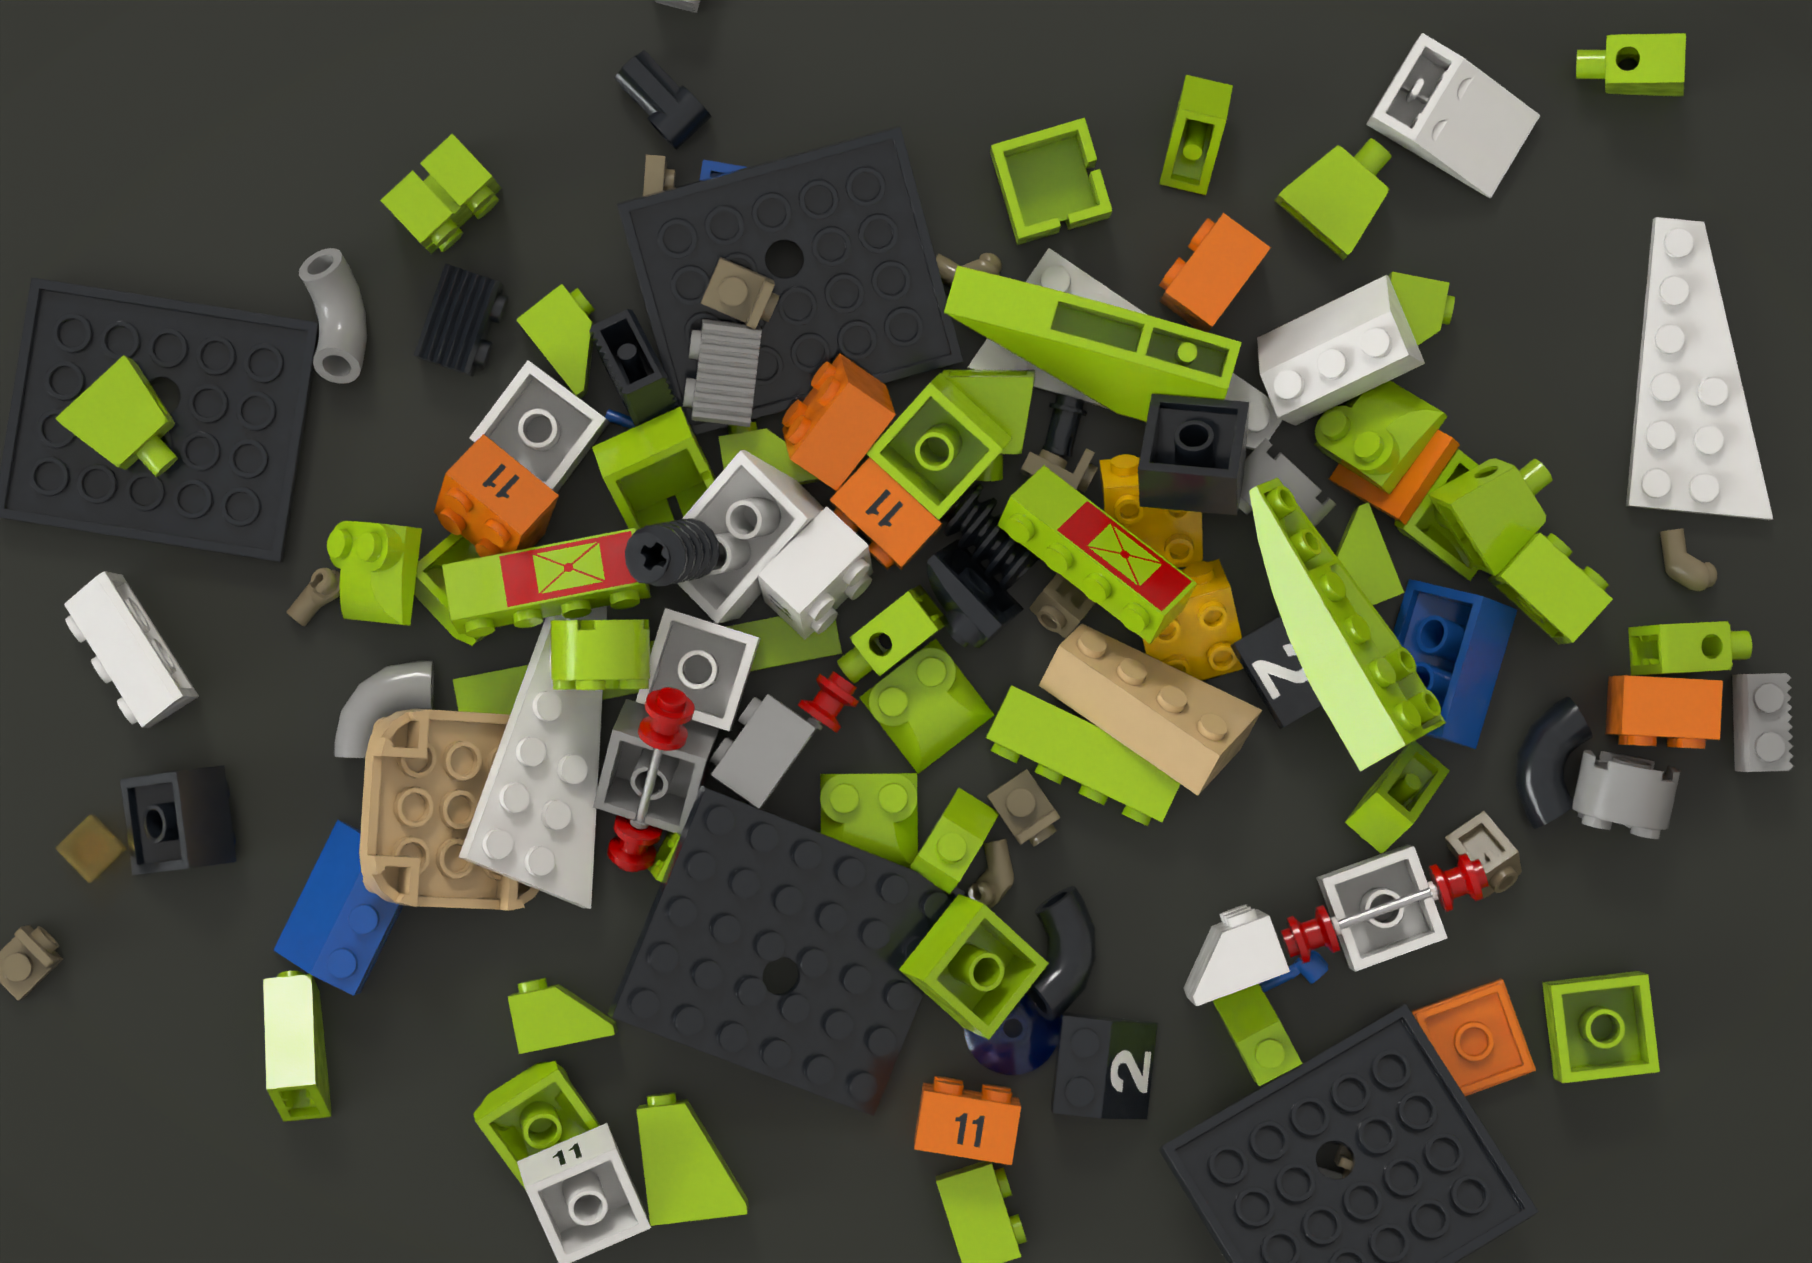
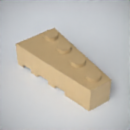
(1150, 706)

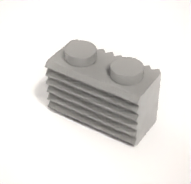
(724, 372)
(1761, 722)

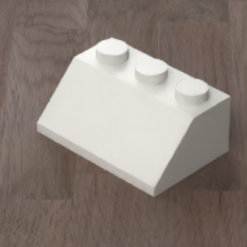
(1337, 352)
(753, 518)
(128, 650)
(1235, 956)

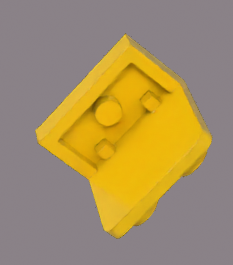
(1167, 531)
(1204, 630)

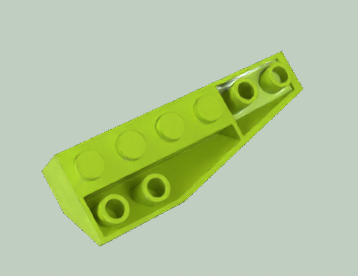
(1093, 345)
(1338, 635)

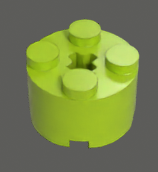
(600, 654)

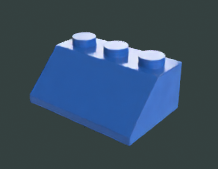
(1456, 651)
(337, 921)

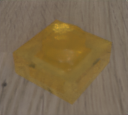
(91, 848)

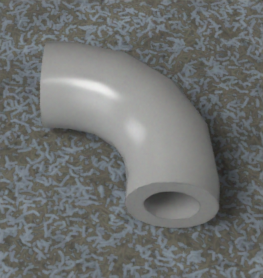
(339, 315)
(379, 696)

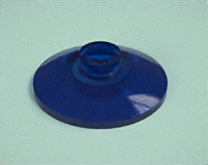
(1018, 1053)

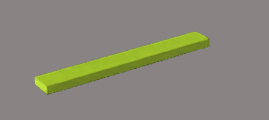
(778, 646)

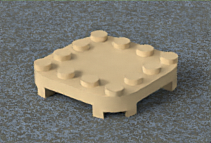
(418, 806)

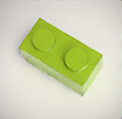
(979, 1214)

